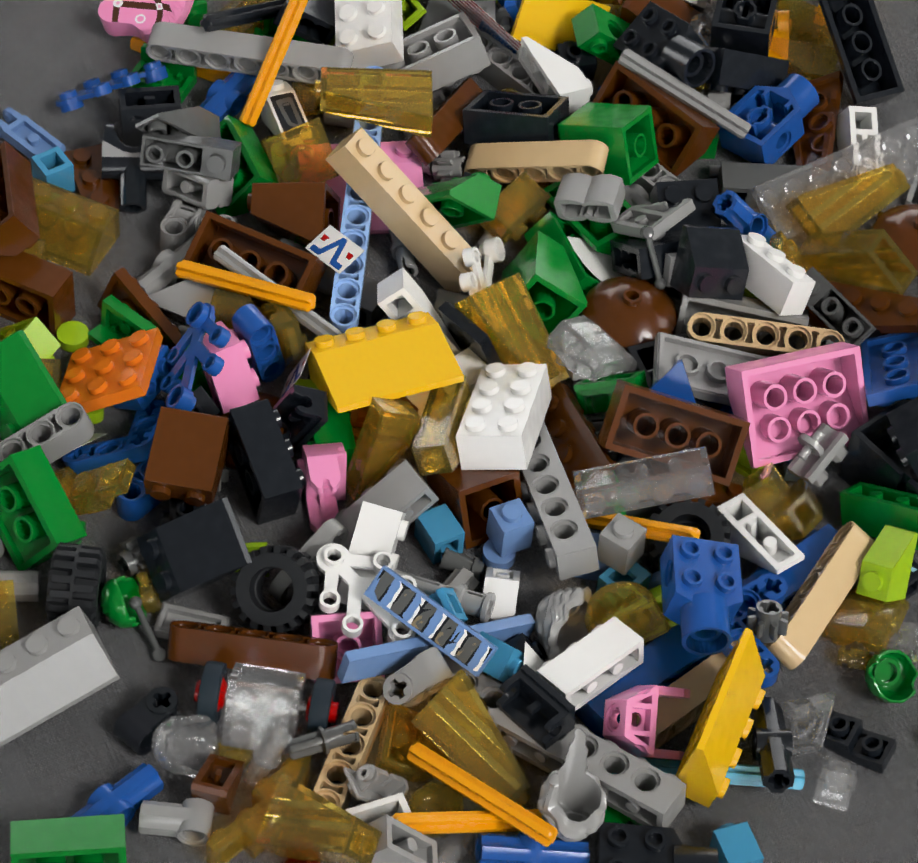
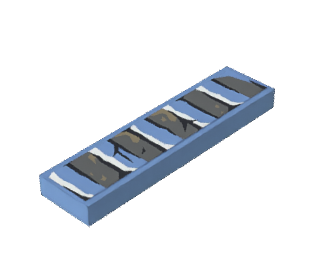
(431, 621)

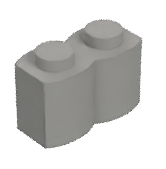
(590, 197)

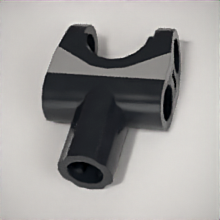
(123, 164)

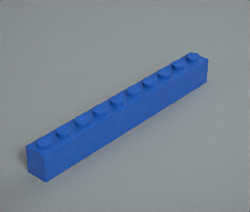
(667, 659)

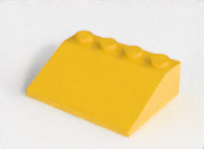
(382, 361)
(723, 723)

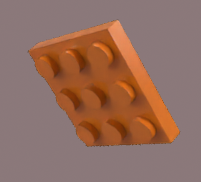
(112, 371)

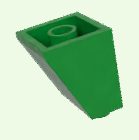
(624, 129)
(549, 280)

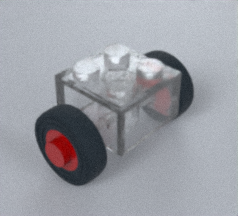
(262, 699)

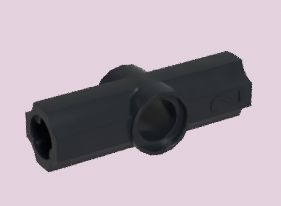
(772, 746)

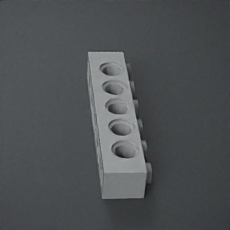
(557, 512)

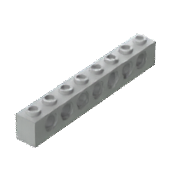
(623, 790)

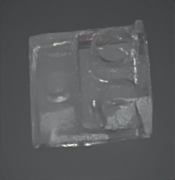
(588, 349)

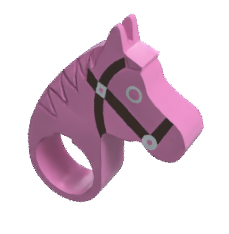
(139, 16)

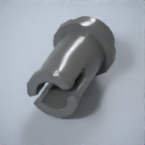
(452, 560)

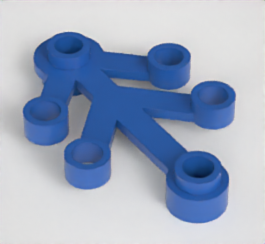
(73, 100)
(200, 319)

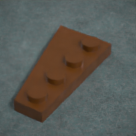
(821, 121)
(882, 309)
(573, 434)

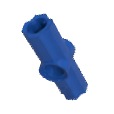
(228, 95)
(739, 214)
(124, 795)
(523, 849)

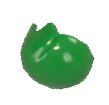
(115, 602)
(891, 676)

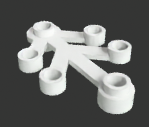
(490, 252)
(357, 586)

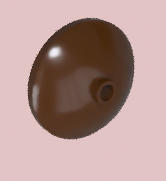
(902, 227)
(630, 310)

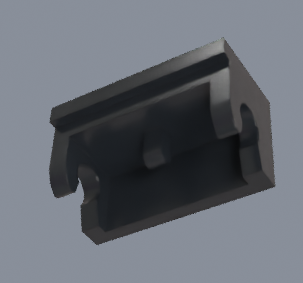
(302, 413)
(536, 707)

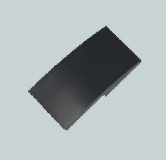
(863, 747)

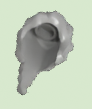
(562, 619)
(573, 796)

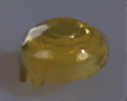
(435, 798)

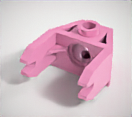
(325, 480)
(639, 738)

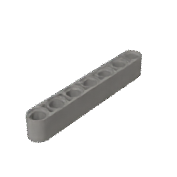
(240, 52)

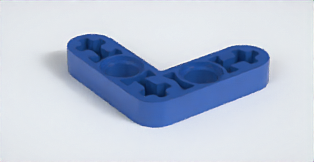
(134, 446)
(752, 593)

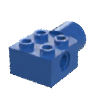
(773, 117)
(701, 591)

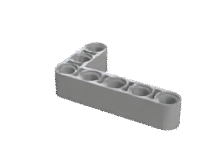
(54, 434)

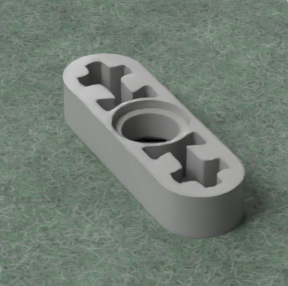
(330, 532)

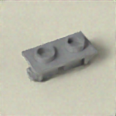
(374, 783)

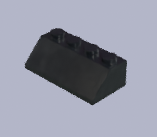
(862, 50)

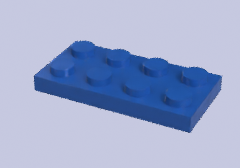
(890, 368)

